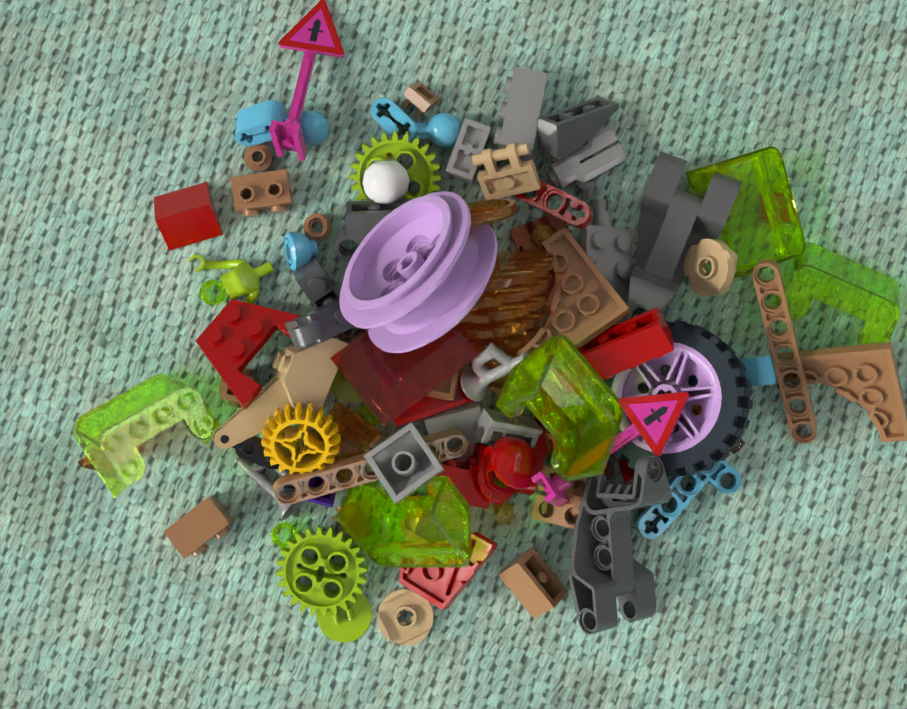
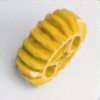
(279, 434)

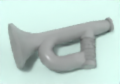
(475, 380)
(255, 473)

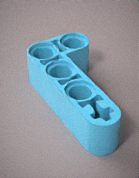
(683, 497)

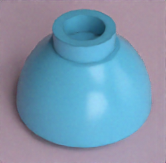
(298, 250)

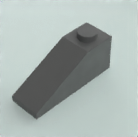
(572, 126)

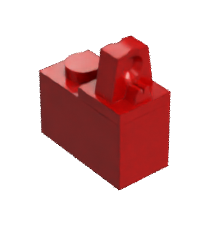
(465, 477)

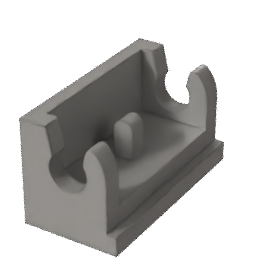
(470, 141)
(495, 424)

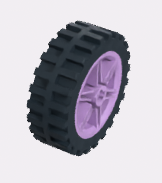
(720, 392)

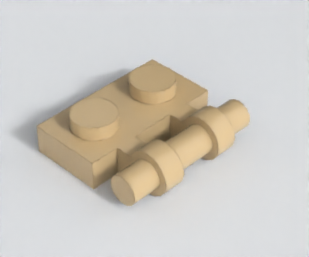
(508, 179)

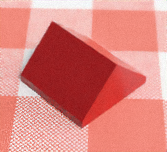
(187, 216)

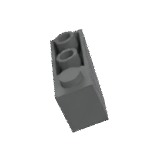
(321, 291)

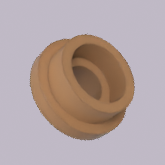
(260, 166)
(311, 220)

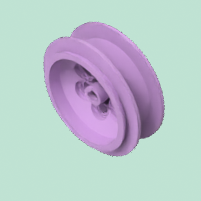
(418, 272)

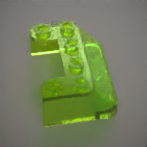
(844, 286)
(569, 403)
(134, 417)
(415, 531)

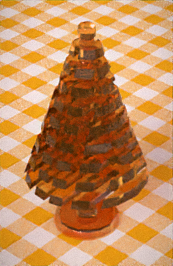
(513, 296)

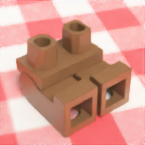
(567, 513)

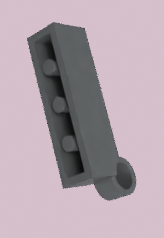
(360, 220)
(317, 325)

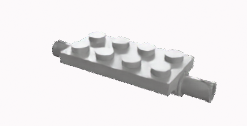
(609, 249)

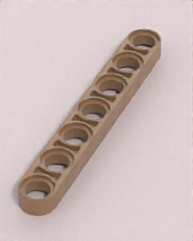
(785, 339)
(358, 474)

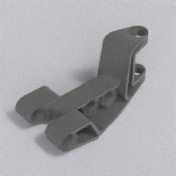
(670, 226)
(602, 547)

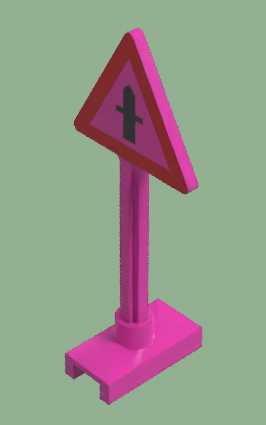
(313, 36)
(651, 418)

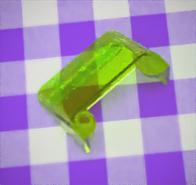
(764, 211)

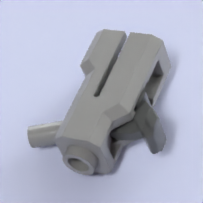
(584, 168)

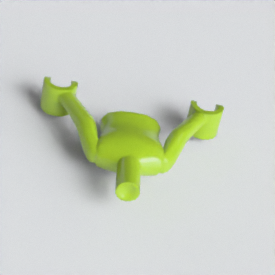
(241, 279)

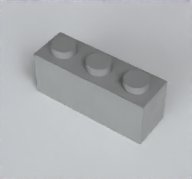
(522, 109)

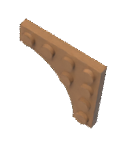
(582, 299)
(861, 375)

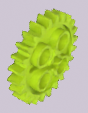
(419, 170)
(317, 594)

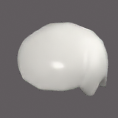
(385, 181)

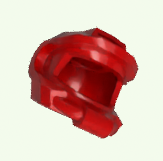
(512, 463)

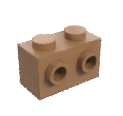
(262, 192)
(198, 526)
(533, 583)

